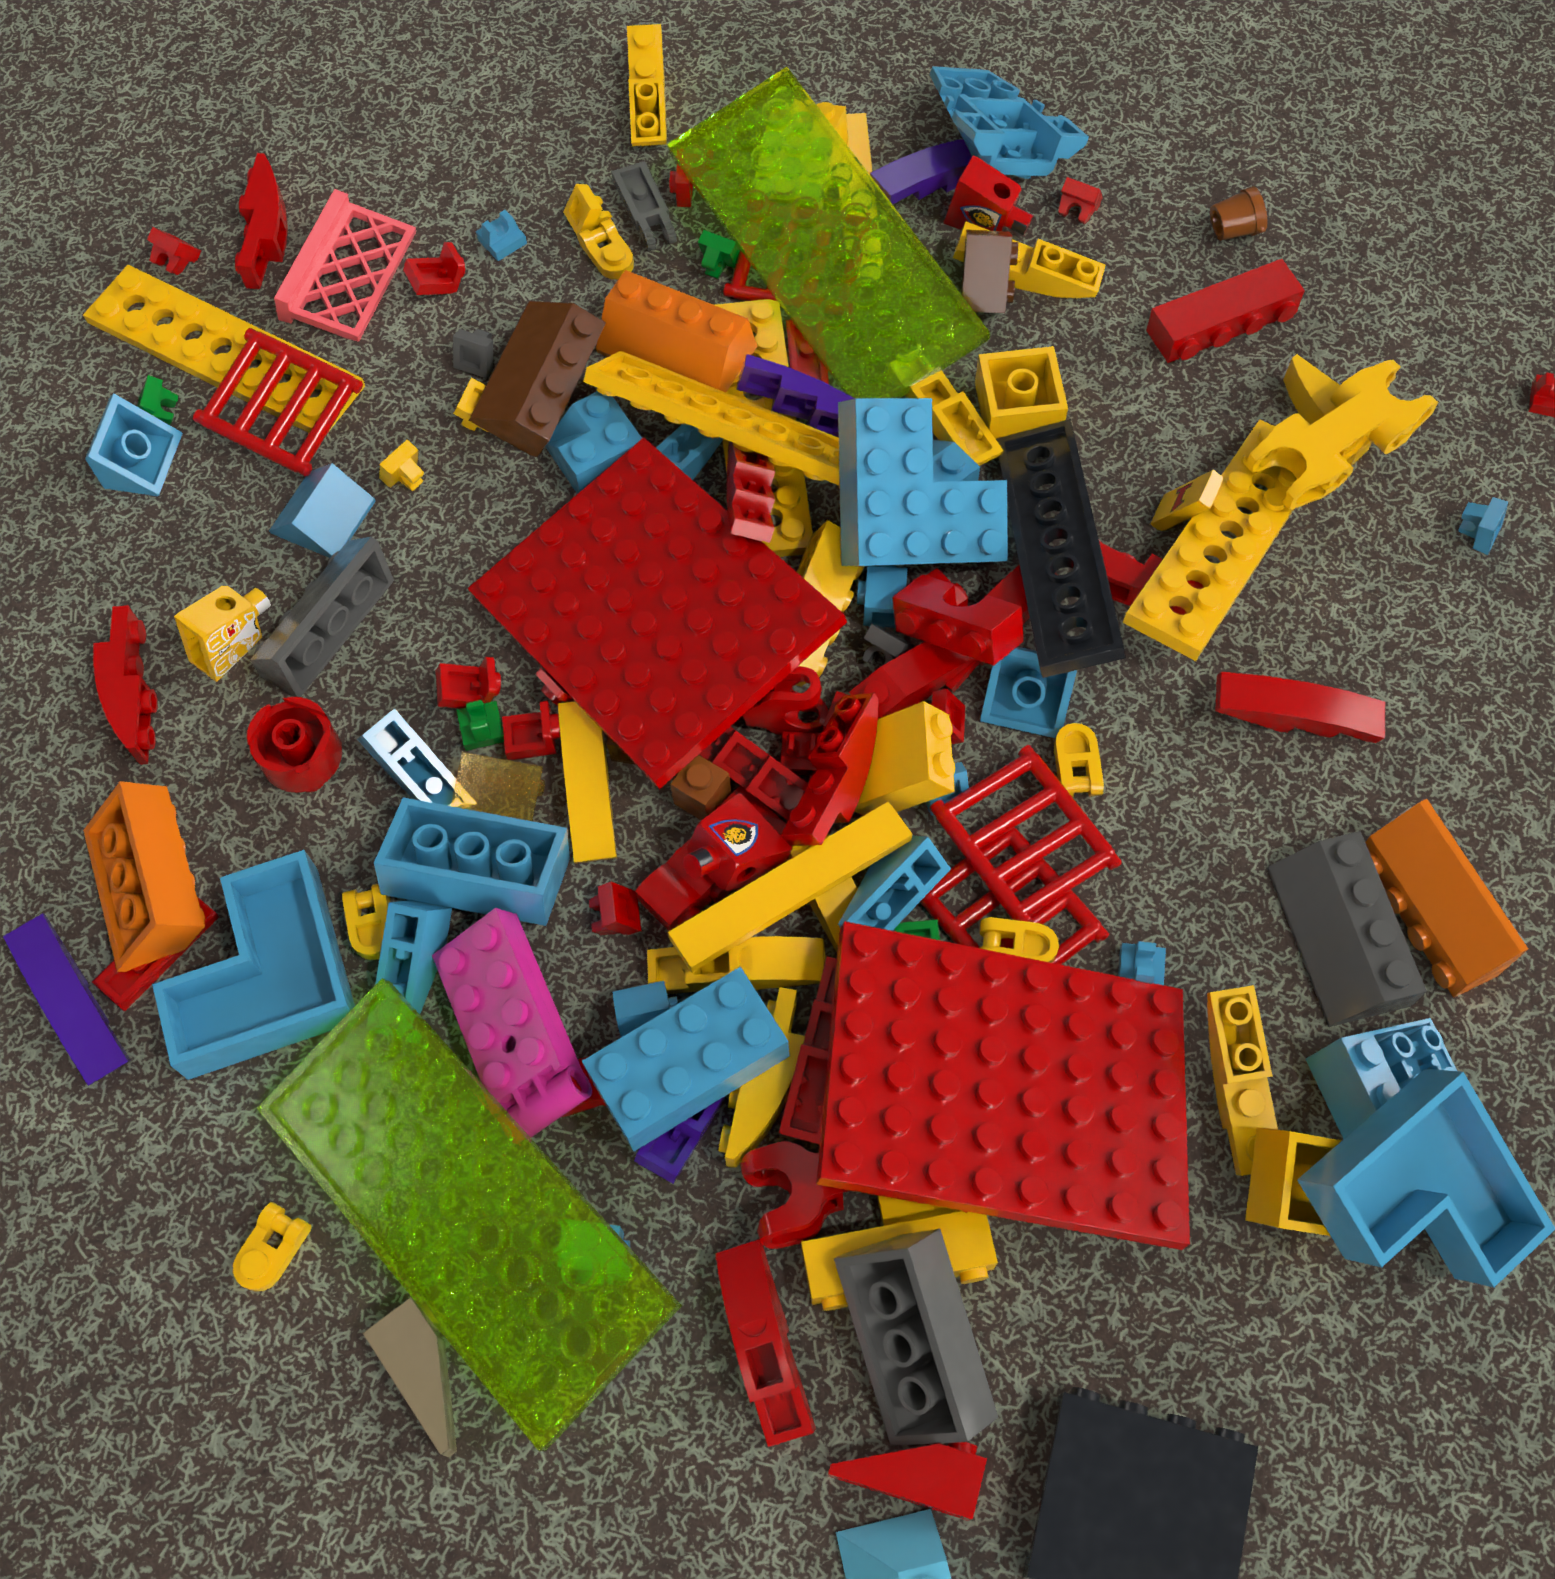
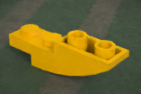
(646, 85)
(1048, 269)
(765, 961)
(1240, 1070)
(764, 1097)

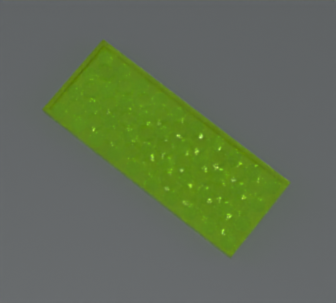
(827, 241)
(468, 1214)

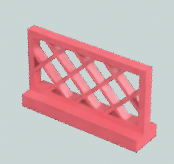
(314, 262)

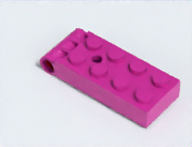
(511, 1022)

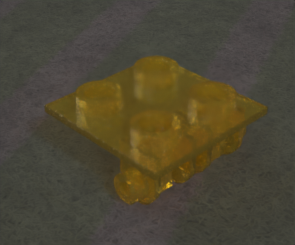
(497, 786)

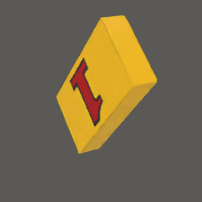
(1187, 501)

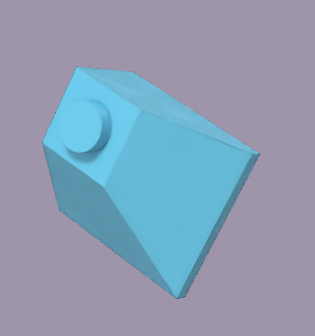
(894, 1549)

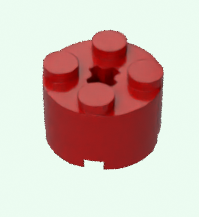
(294, 745)

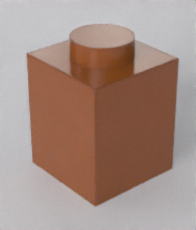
(700, 787)

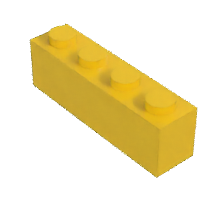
(824, 572)
(964, 1234)

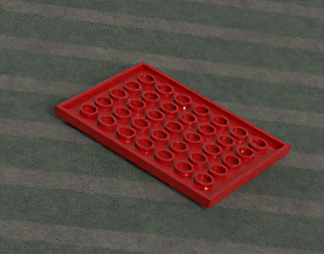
(655, 610)
(1006, 1088)

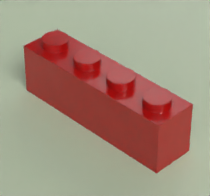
(1225, 311)

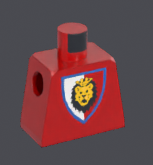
(987, 200)
(734, 846)

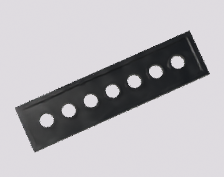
(1081, 550)

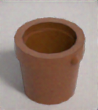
(1239, 215)

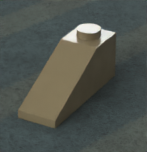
(418, 1365)

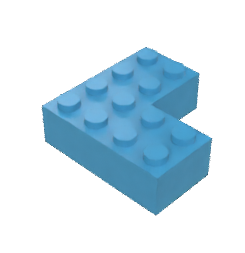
(889, 495)
(279, 986)
(1430, 1166)

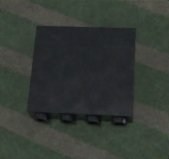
(1140, 1496)

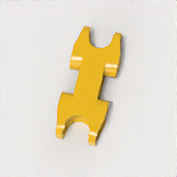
(1320, 450)

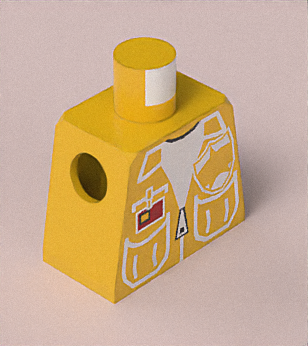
(221, 629)

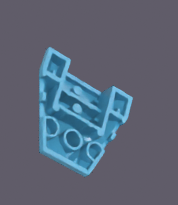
(1003, 126)

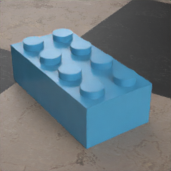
(472, 860)
(687, 1058)

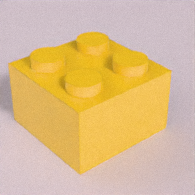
(1020, 390)
(1274, 1191)

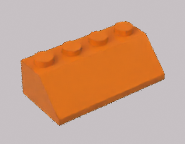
(675, 331)
(142, 875)
(1443, 901)

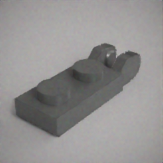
(643, 202)

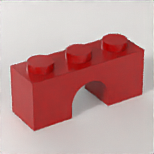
(980, 631)

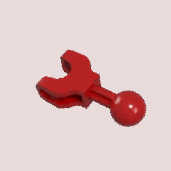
(781, 706)
(809, 1204)

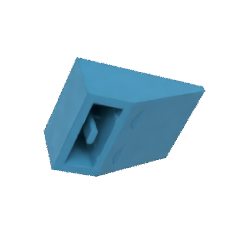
(1371, 1067)

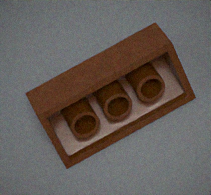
(537, 374)

